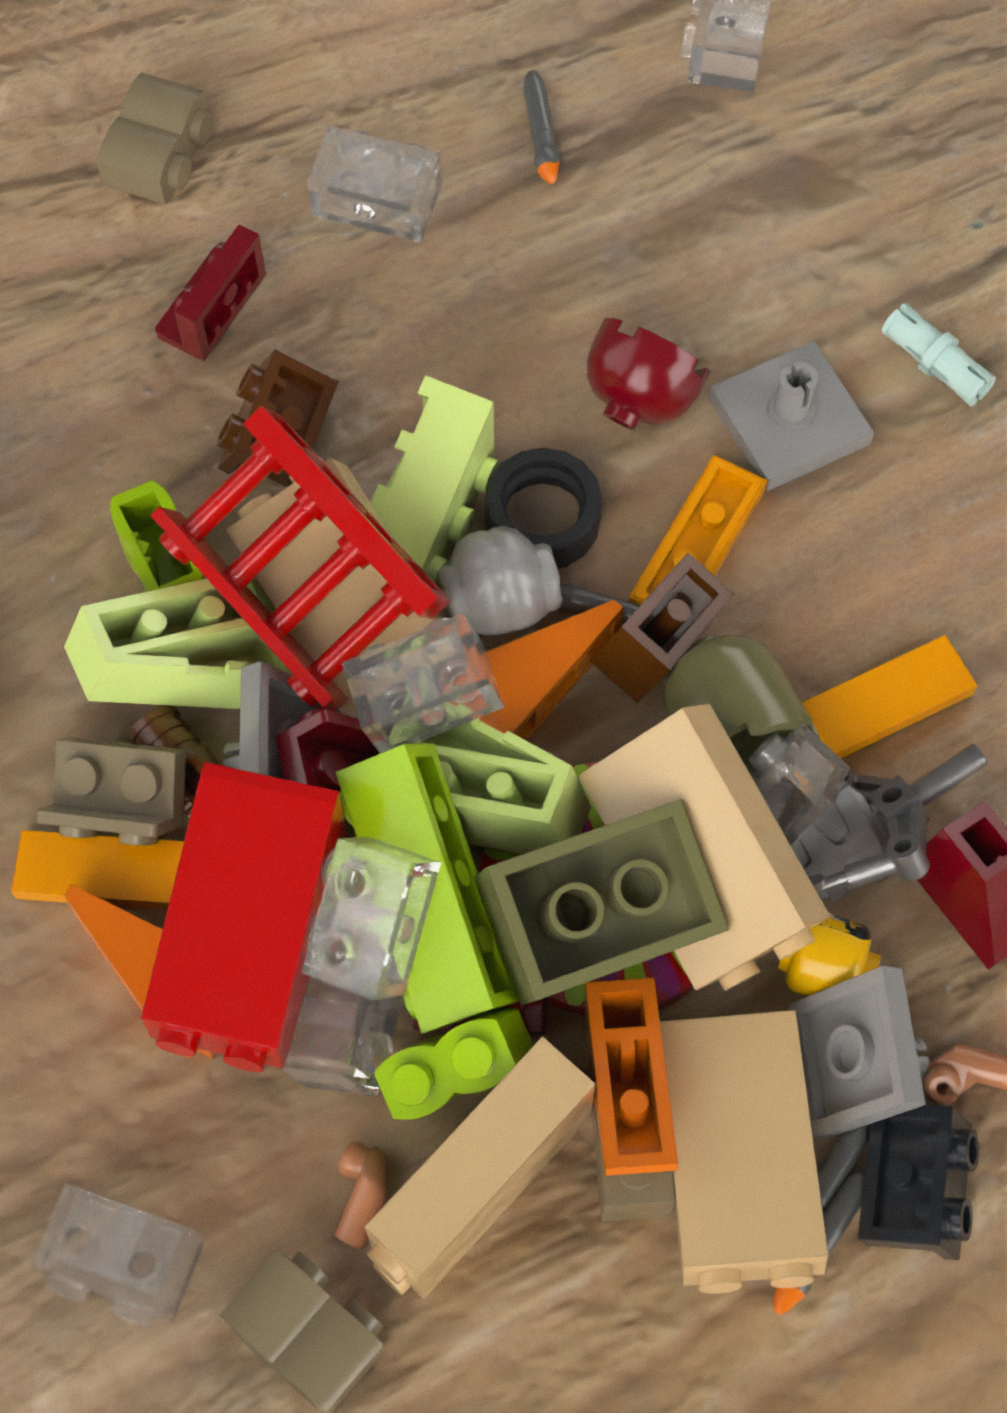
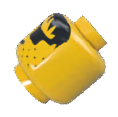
(834, 957)

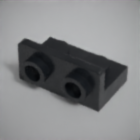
(919, 1181)

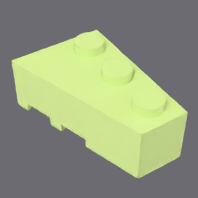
(439, 474)
(167, 647)
(509, 789)

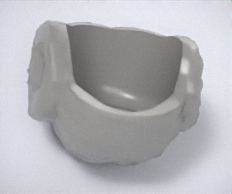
(500, 581)

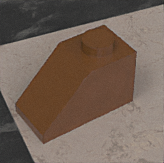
(662, 628)

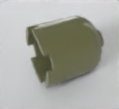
(743, 688)

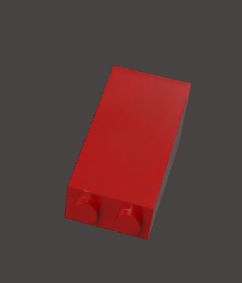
(242, 917)

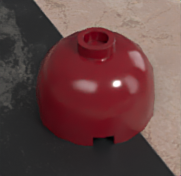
(642, 376)

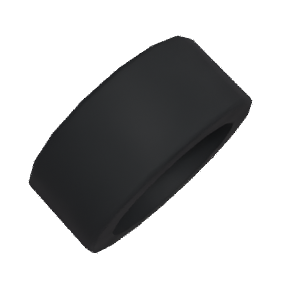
(555, 469)

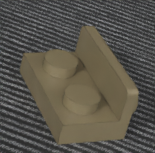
(116, 790)

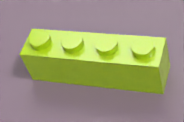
(458, 960)

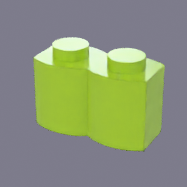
(141, 534)
(453, 1063)

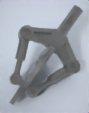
(850, 842)

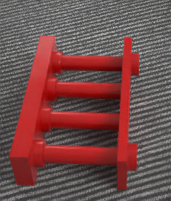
(361, 544)

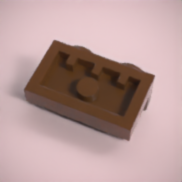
(286, 388)

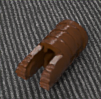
(166, 729)

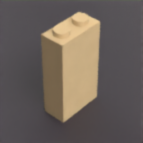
(303, 558)
(745, 852)
(743, 1152)
(479, 1170)

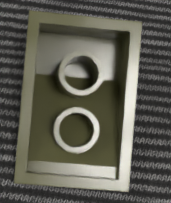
(600, 901)

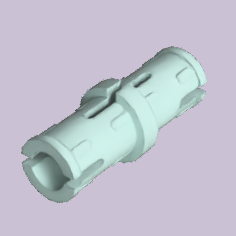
(938, 354)

